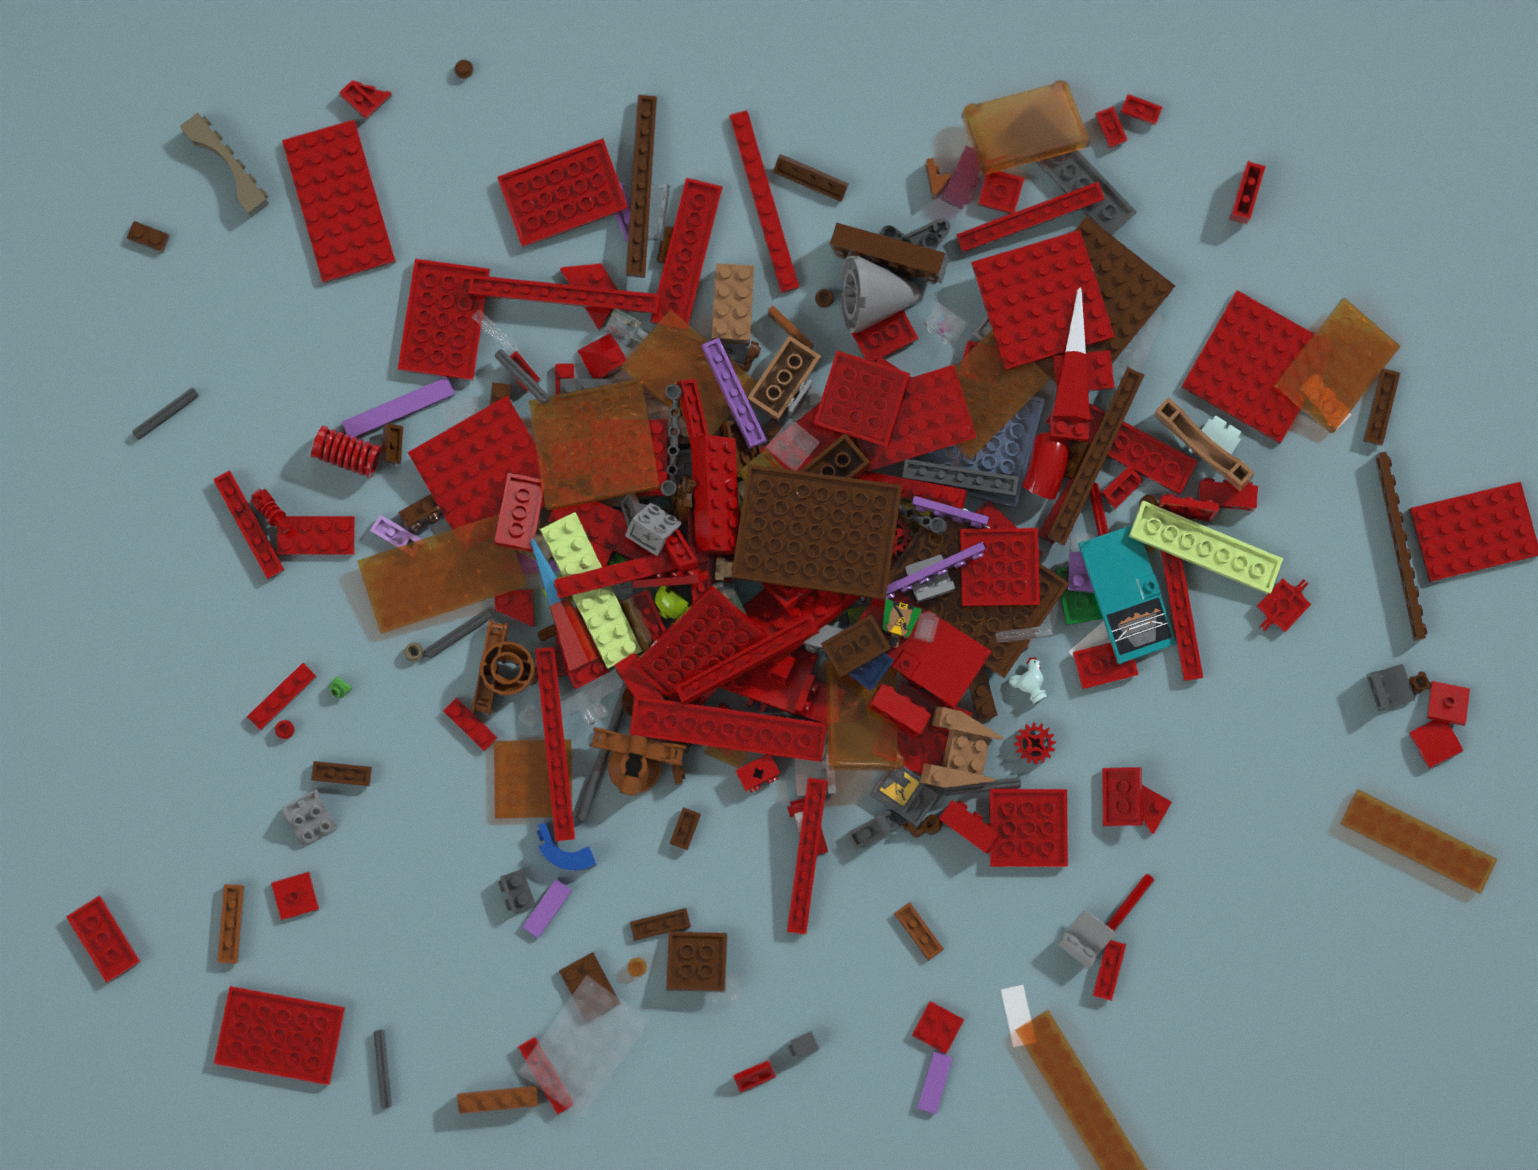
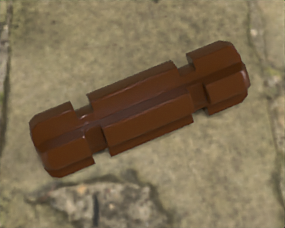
(664, 245)

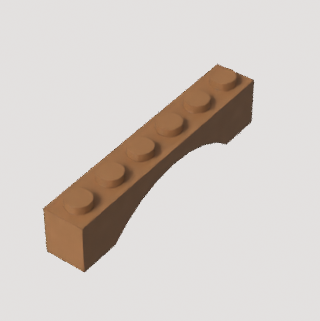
(1187, 431)

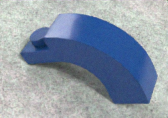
(569, 861)

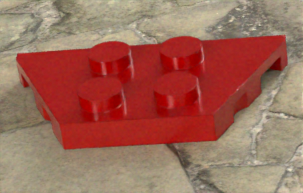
(590, 276)

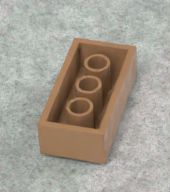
(733, 303)
(783, 378)

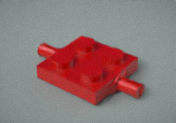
(1283, 605)

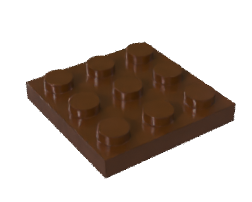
(697, 961)

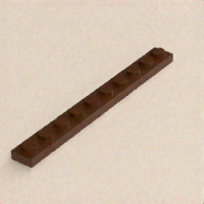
(641, 186)
(1095, 456)
(1399, 538)

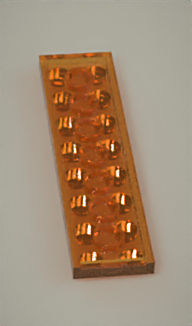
(1418, 841)

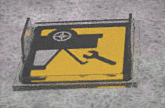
(899, 787)

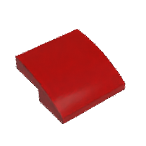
(1436, 742)

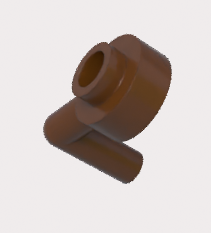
(753, 351)
(930, 825)

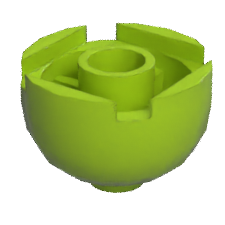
(670, 602)

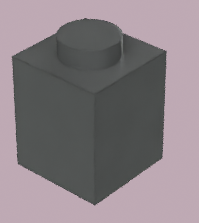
(803, 1045)

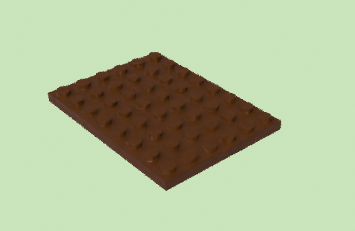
(1127, 287)
(816, 532)
(978, 621)

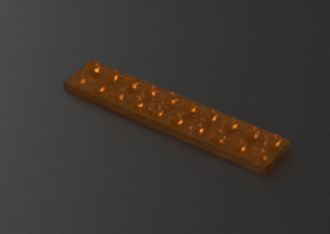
(1078, 1094)

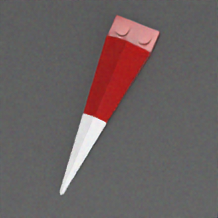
(1071, 405)

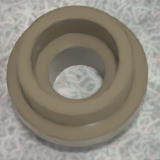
(409, 647)

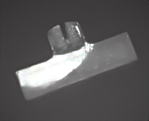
(589, 697)

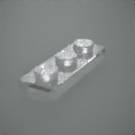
(658, 210)

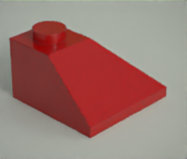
(602, 357)

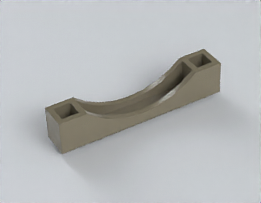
(201, 135)

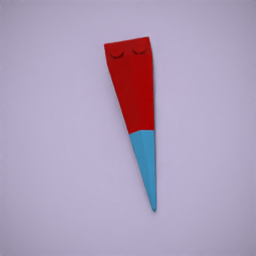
(578, 649)

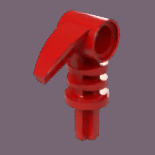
(266, 505)

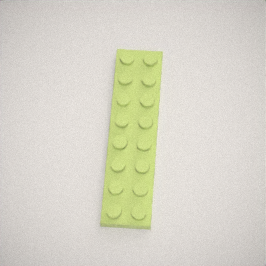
(1205, 547)
(597, 607)

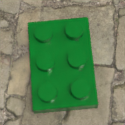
(1078, 606)

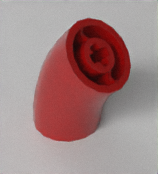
(1046, 466)

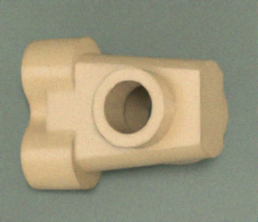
(723, 568)

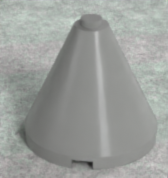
(872, 294)

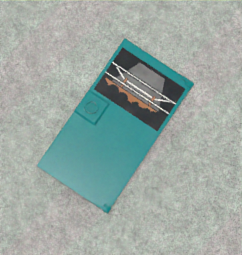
(1127, 594)

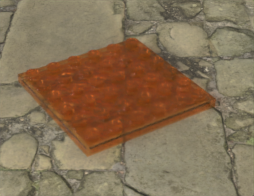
(594, 444)

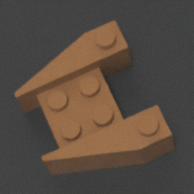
(964, 750)

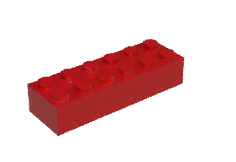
(715, 494)

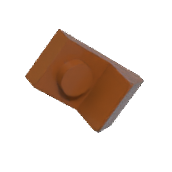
(936, 182)

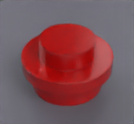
(284, 729)

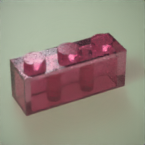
(963, 179)

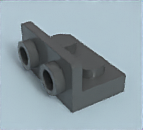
(517, 891)

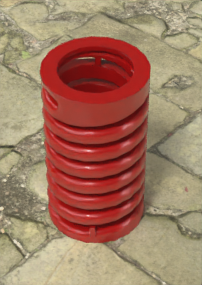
(345, 446)

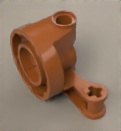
(503, 651)
(626, 745)

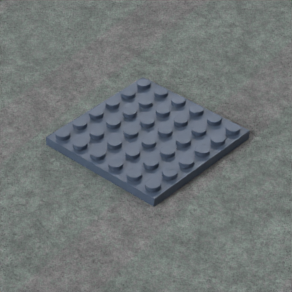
(1004, 454)

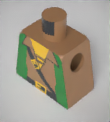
(899, 621)

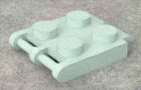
(1226, 439)

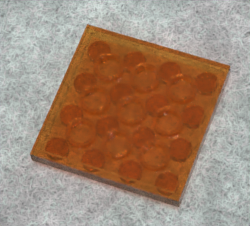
(523, 779)

